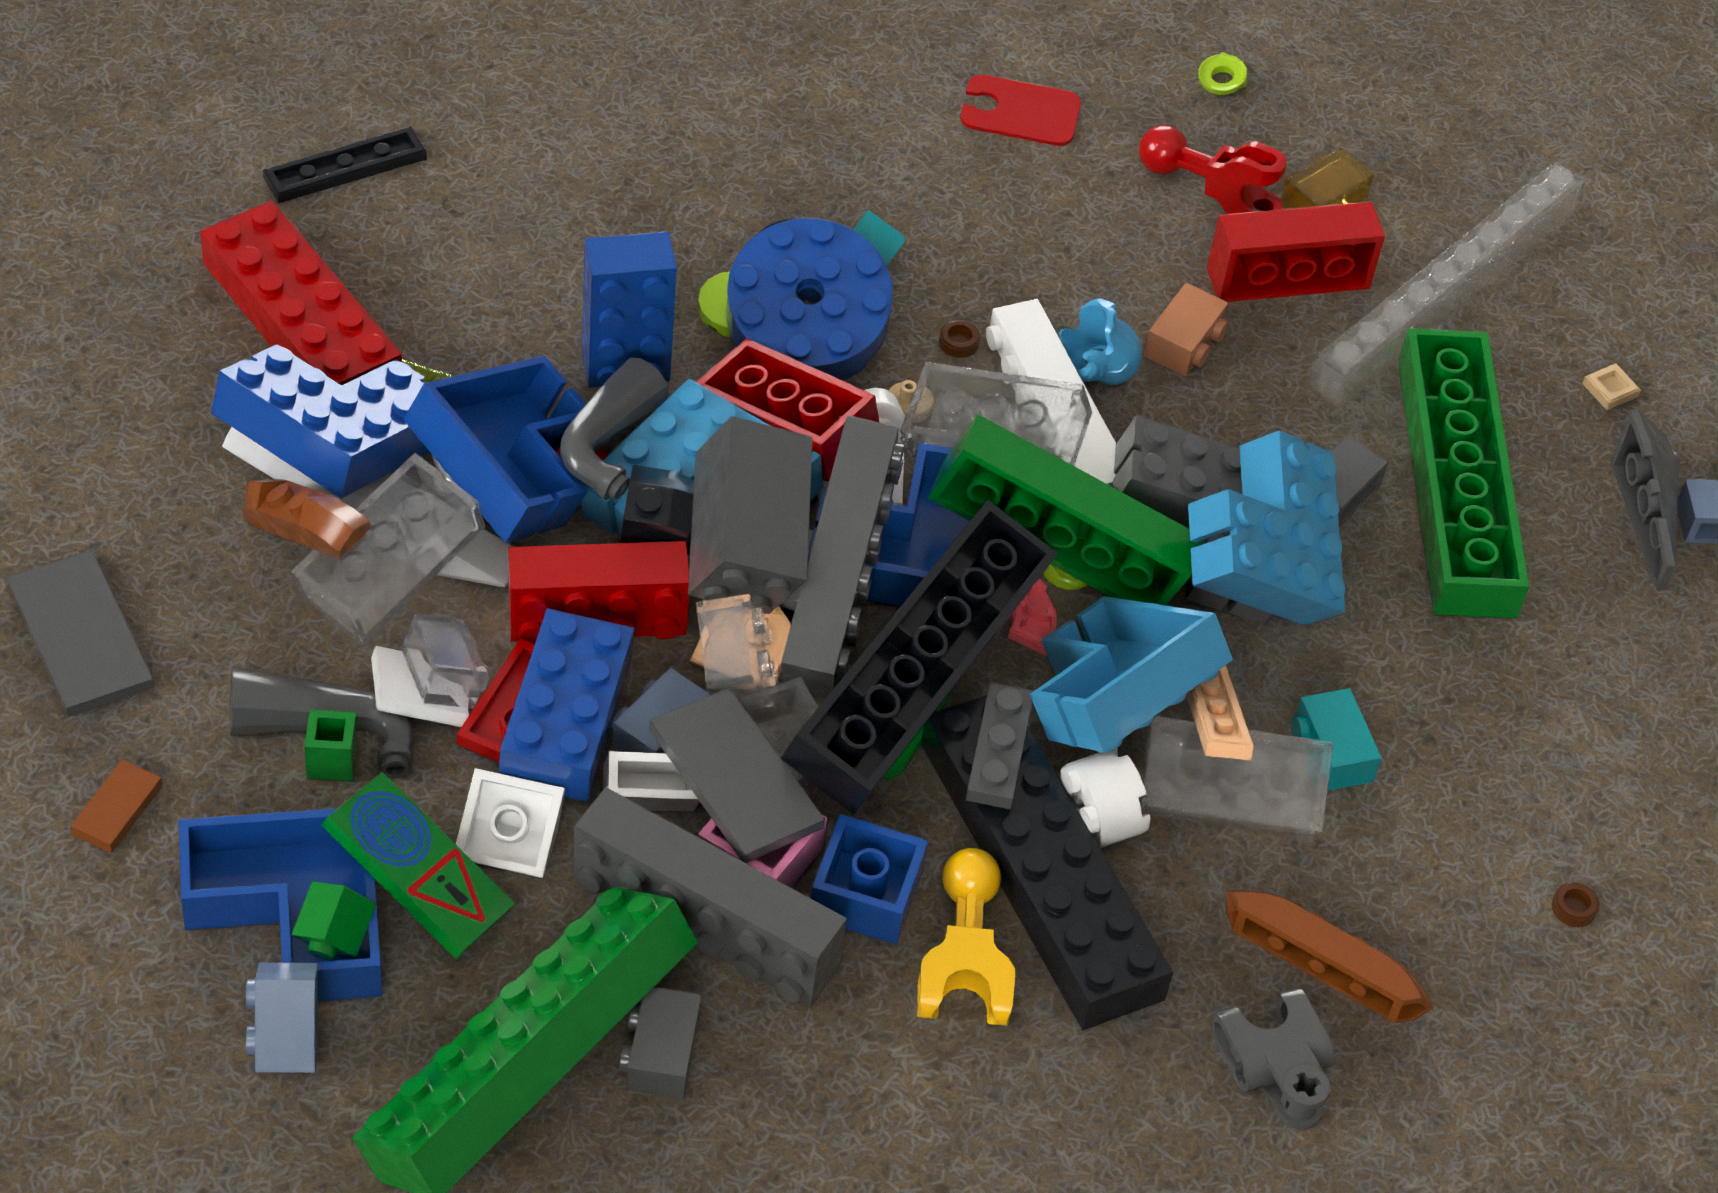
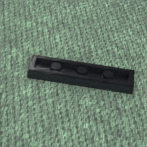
(344, 164)

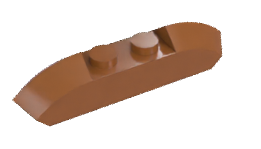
(304, 516)
(1327, 953)

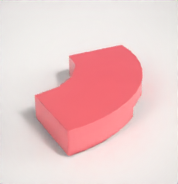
(1033, 619)

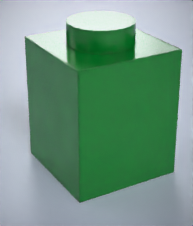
(331, 745)
(333, 920)

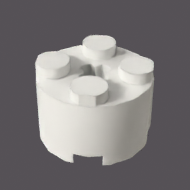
(1107, 796)

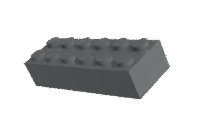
(841, 553)
(727, 903)

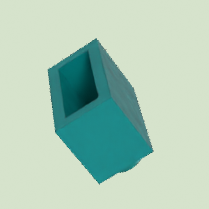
(1338, 719)

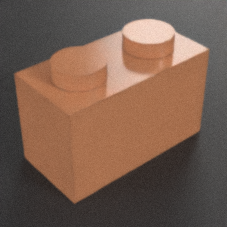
(1186, 330)

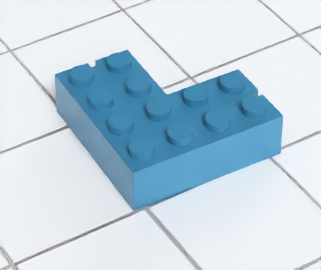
(670, 443)
(1281, 536)
(1126, 671)

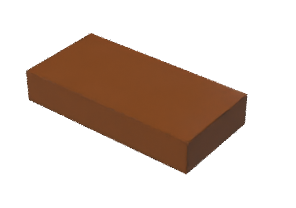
(116, 806)

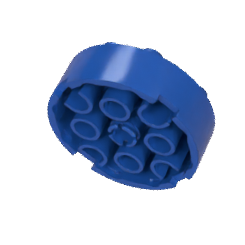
(817, 264)

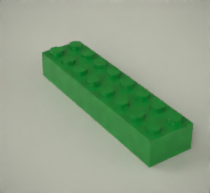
(1462, 474)
(524, 1041)

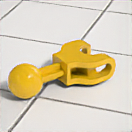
(968, 952)

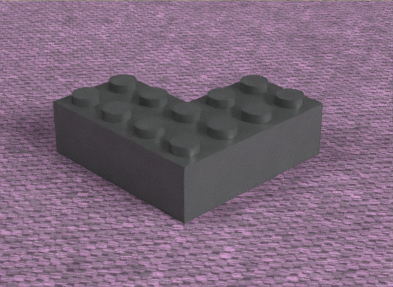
(1169, 471)

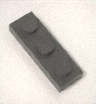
(999, 746)

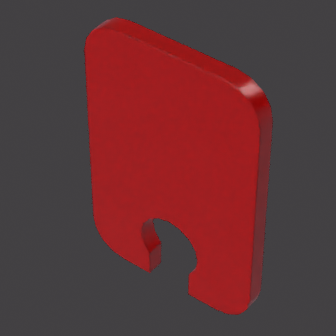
(1023, 110)

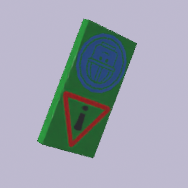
(418, 864)

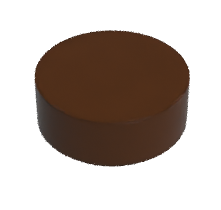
(959, 339)
(1575, 904)

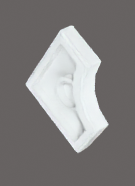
(398, 692)

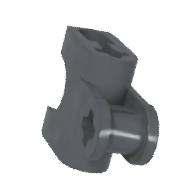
(1280, 1059)

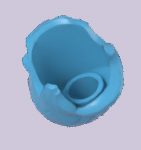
(1102, 345)

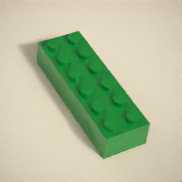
(1091, 526)

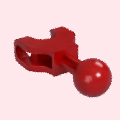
(1232, 175)

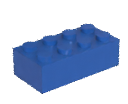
(627, 303)
(567, 702)

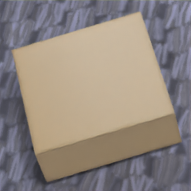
(1611, 386)

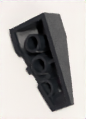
(658, 507)

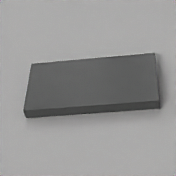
(80, 633)
(736, 775)

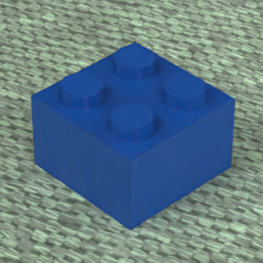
(870, 877)

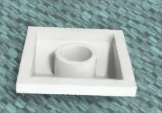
(510, 822)

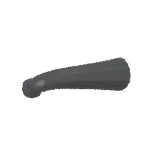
(617, 406)
(282, 703)

